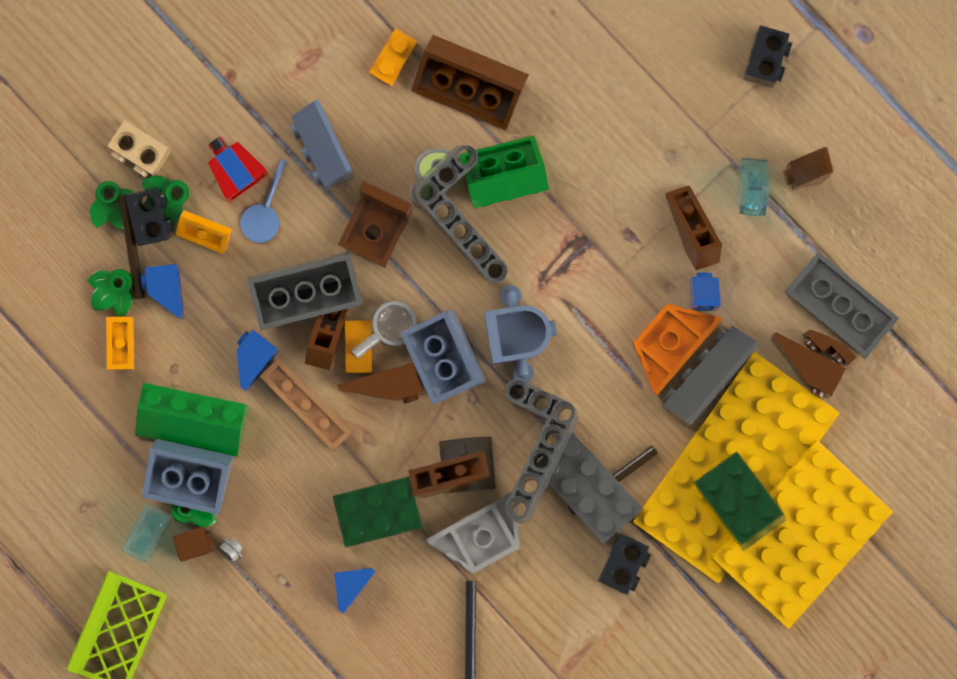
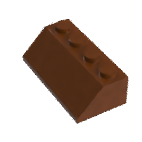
(469, 82)

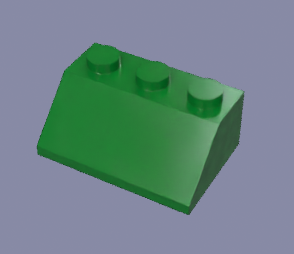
(505, 172)

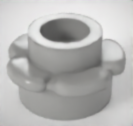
(231, 550)

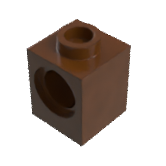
(193, 543)

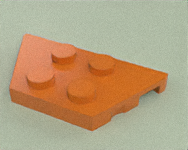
(671, 342)

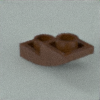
(820, 342)

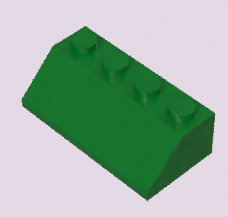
(190, 419)

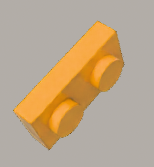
(393, 57)
(203, 232)
(120, 343)

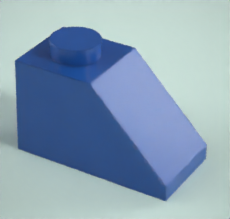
(164, 286)
(704, 292)
(253, 357)

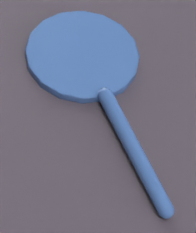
(260, 221)

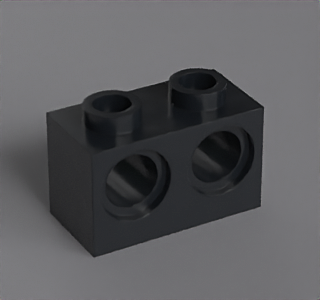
(762, 55)
(141, 217)
(618, 561)

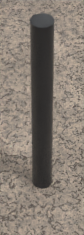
(470, 630)

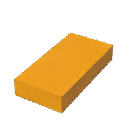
(355, 334)

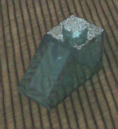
(753, 187)

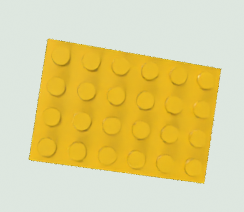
(824, 527)

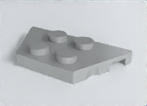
(480, 537)

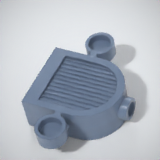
(517, 333)

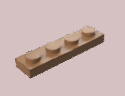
(306, 405)

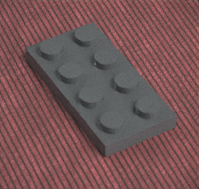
(841, 305)
(591, 491)

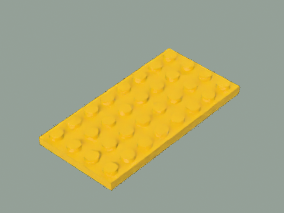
(761, 418)

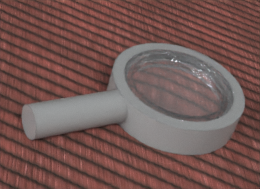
(387, 325)

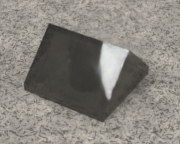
(463, 446)

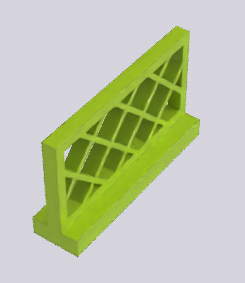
(95, 622)

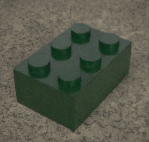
(740, 501)
(377, 512)

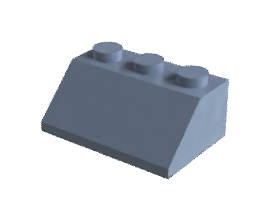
(321, 146)
(443, 356)
(187, 476)

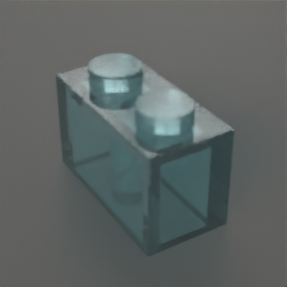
(147, 533)

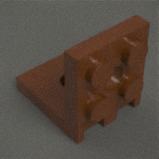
(379, 210)

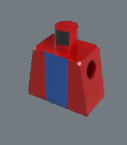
(234, 168)

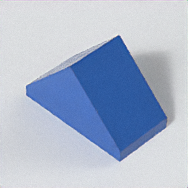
(349, 585)

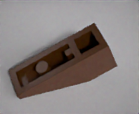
(809, 169)
(694, 228)
(325, 339)
(813, 369)
(392, 384)
(448, 475)

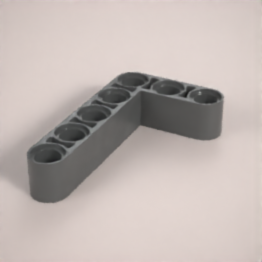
(454, 216)
(542, 448)

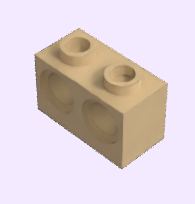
(142, 144)

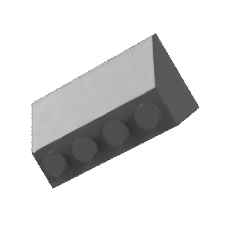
(304, 290)
(709, 376)

